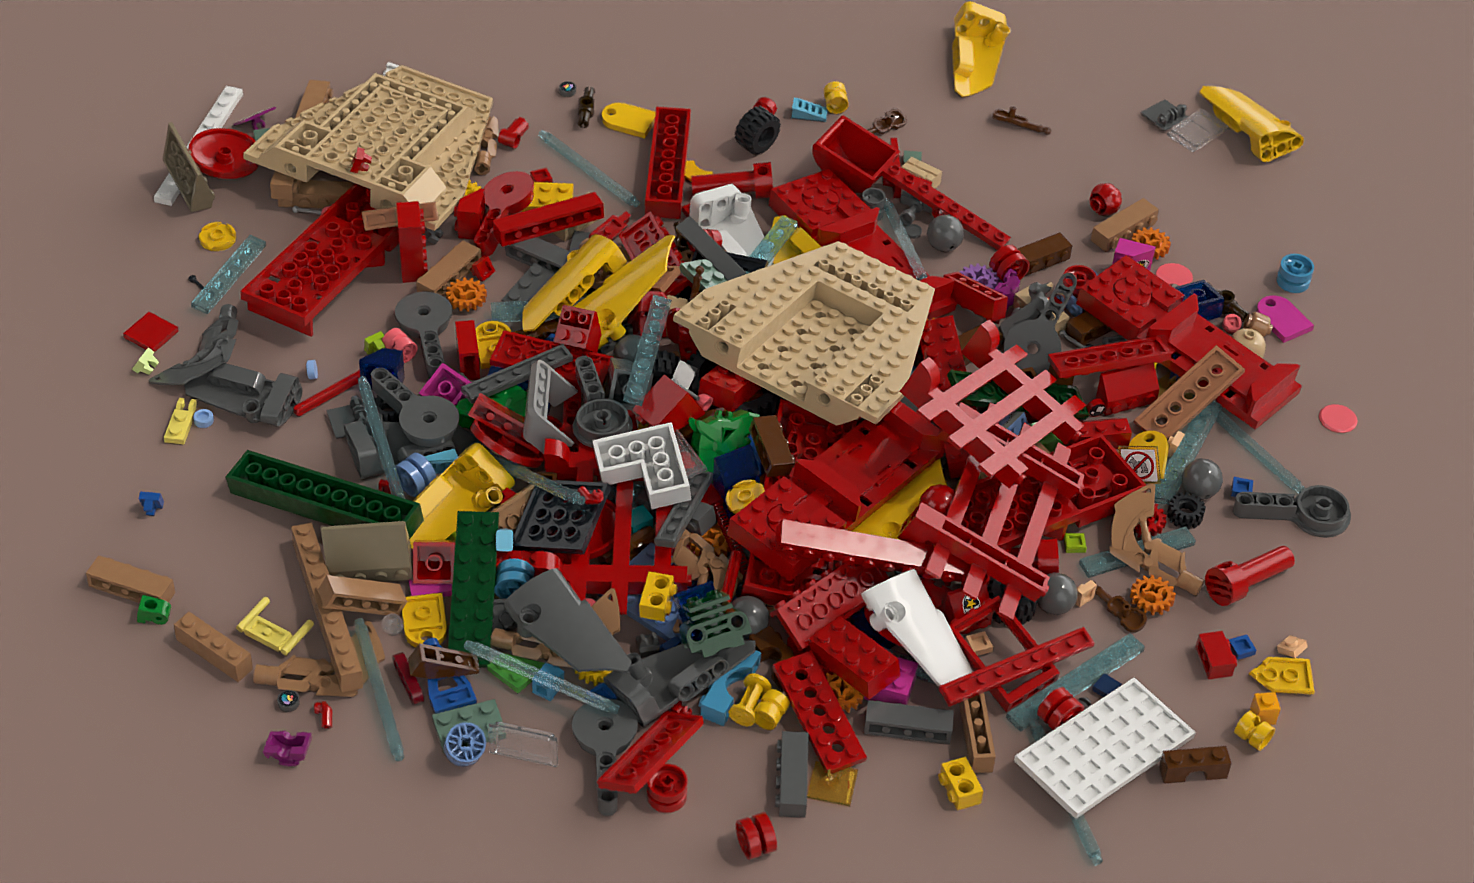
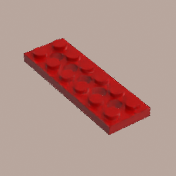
(1109, 357)
(814, 724)
(650, 752)

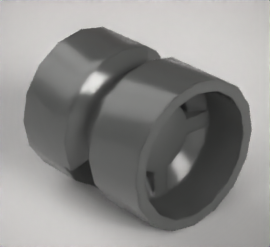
(875, 198)

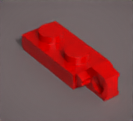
(612, 226)

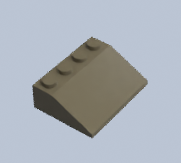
(186, 172)
(369, 551)

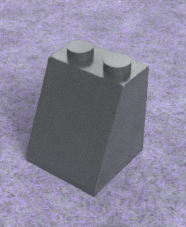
(617, 381)

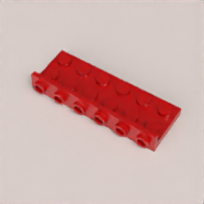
(645, 234)
(517, 347)
(824, 600)

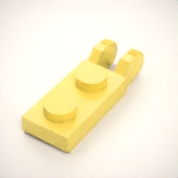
(180, 422)

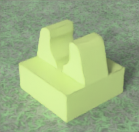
(144, 362)

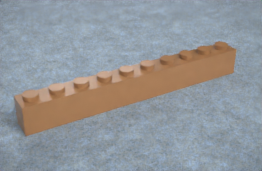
(316, 92)
(330, 620)

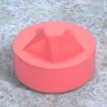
(1231, 323)

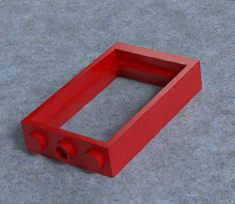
(1026, 690)

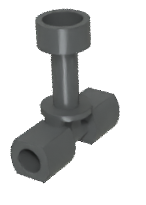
(915, 206)

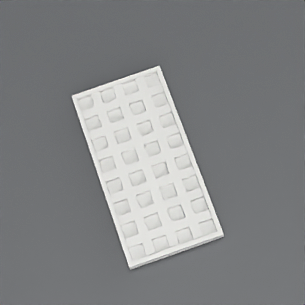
(1104, 747)

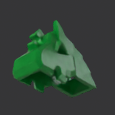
(512, 398)
(720, 434)

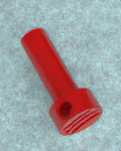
(755, 181)
(1046, 556)
(1230, 581)

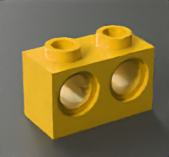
(656, 596)
(964, 781)

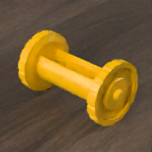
(743, 713)

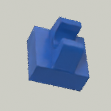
(150, 502)

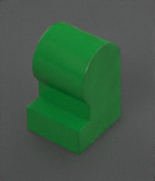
(153, 610)

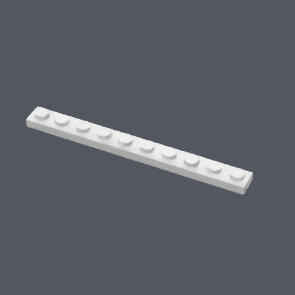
(215, 119)

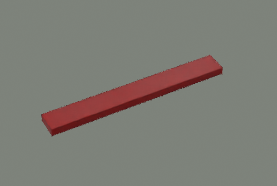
(1016, 666)

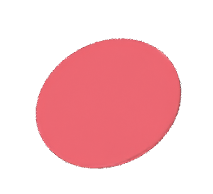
(1174, 274)
(1338, 418)

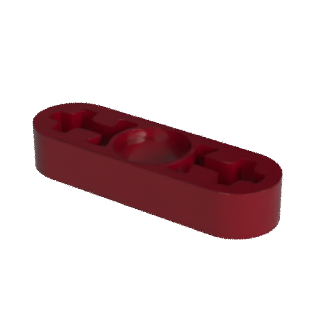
(409, 682)

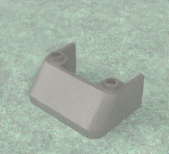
(543, 387)

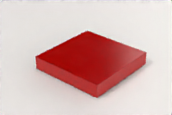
(150, 332)

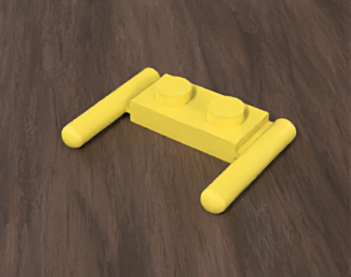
(269, 633)

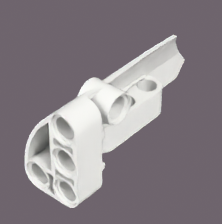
(731, 215)
(910, 616)

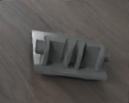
(1165, 114)
(345, 415)

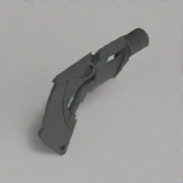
(214, 351)

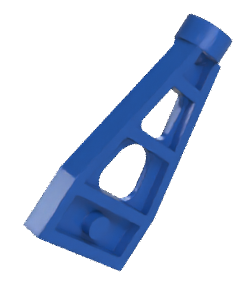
(451, 698)

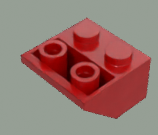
(578, 328)

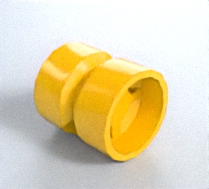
(835, 97)
(771, 709)
(1254, 730)

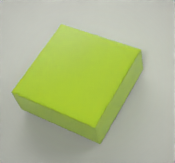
(1075, 543)

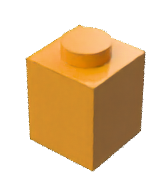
(1266, 707)

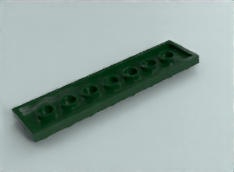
(993, 393)
(473, 580)

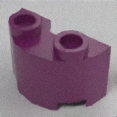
(1010, 286)
(287, 748)

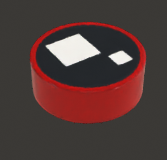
(1096, 407)

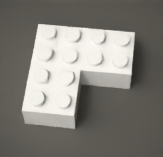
(645, 454)

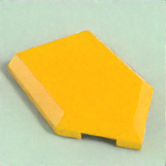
(1285, 675)

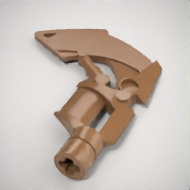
(483, 158)
(1135, 510)
(698, 567)
(509, 640)
(317, 672)

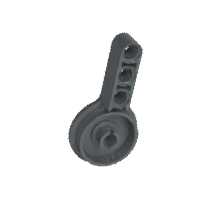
(427, 327)
(1041, 331)
(414, 410)
(597, 410)
(1315, 510)
(604, 744)

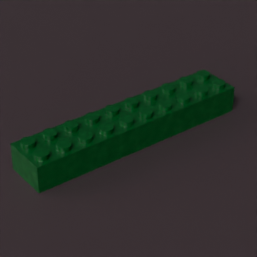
(317, 494)

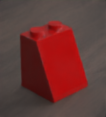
(667, 404)

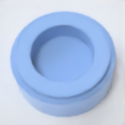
(312, 371)
(203, 418)

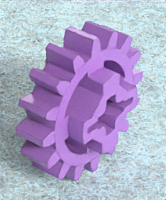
(981, 275)

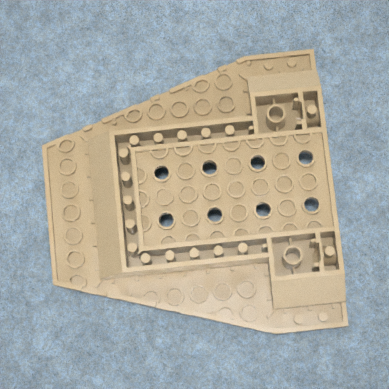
(411, 125)
(804, 310)

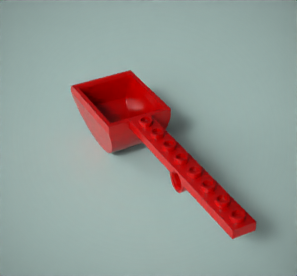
(863, 158)

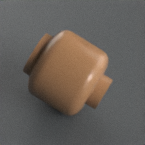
(1258, 322)

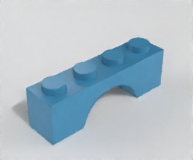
(718, 700)

